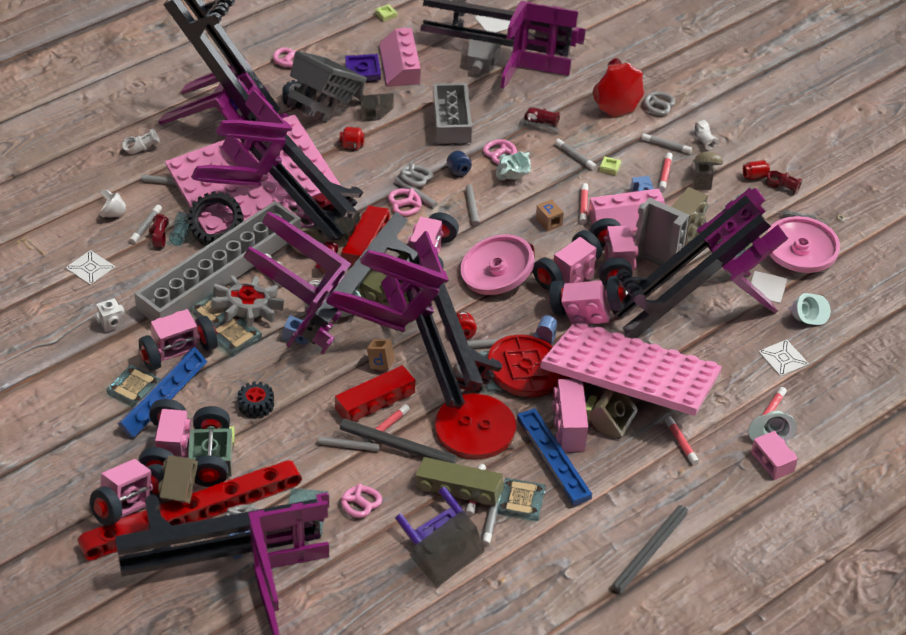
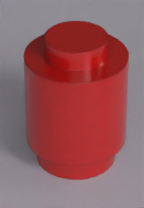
(756, 169)

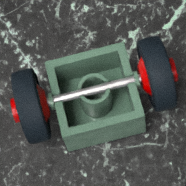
(211, 445)

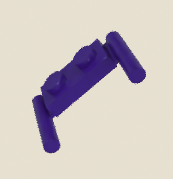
(433, 524)

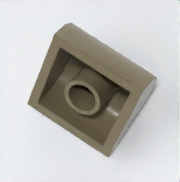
(613, 413)

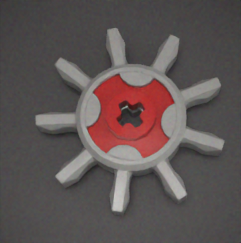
(247, 300)

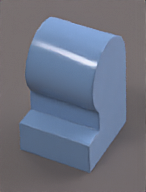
(641, 184)
(290, 327)
(547, 329)

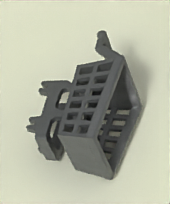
(325, 77)

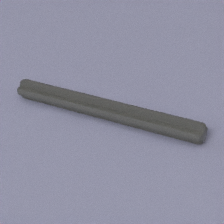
(395, 441)
(649, 549)

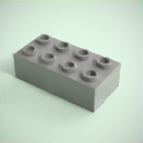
(452, 113)

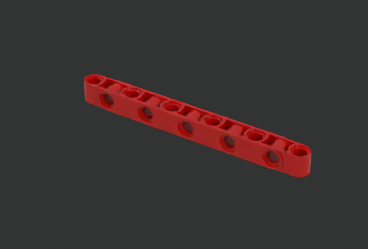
(202, 506)

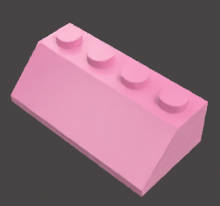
(400, 58)
(622, 206)

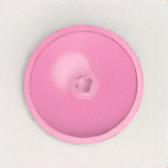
(810, 245)
(497, 264)

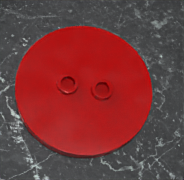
(521, 365)
(477, 429)

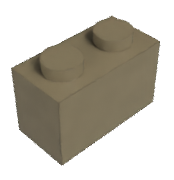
(178, 479)

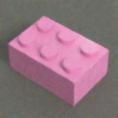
(570, 415)

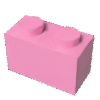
(774, 455)

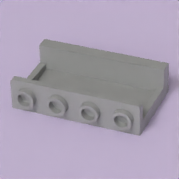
(660, 232)

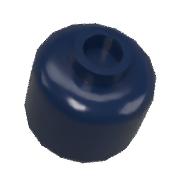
(459, 163)

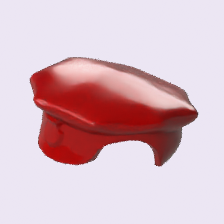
(619, 89)

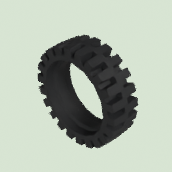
(205, 202)

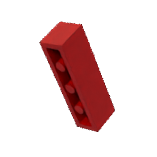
(365, 232)
(375, 394)

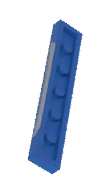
(166, 388)
(554, 457)

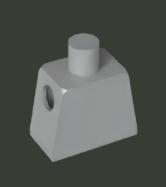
(482, 56)

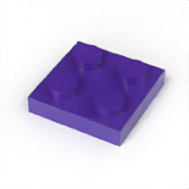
(366, 65)

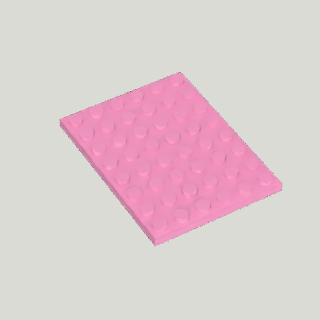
(251, 199)
(633, 367)

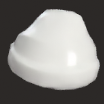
(114, 205)

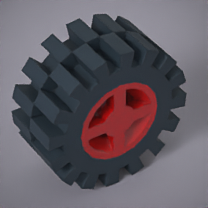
(256, 400)

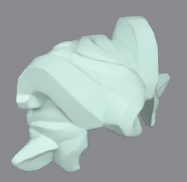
(513, 166)

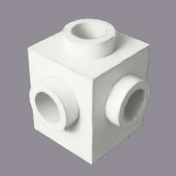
(110, 315)

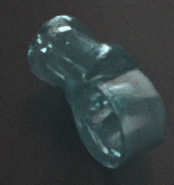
(181, 229)

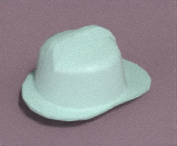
(811, 309)
(775, 421)

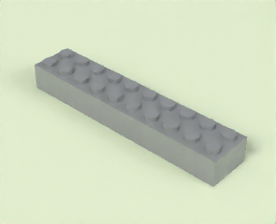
(212, 265)

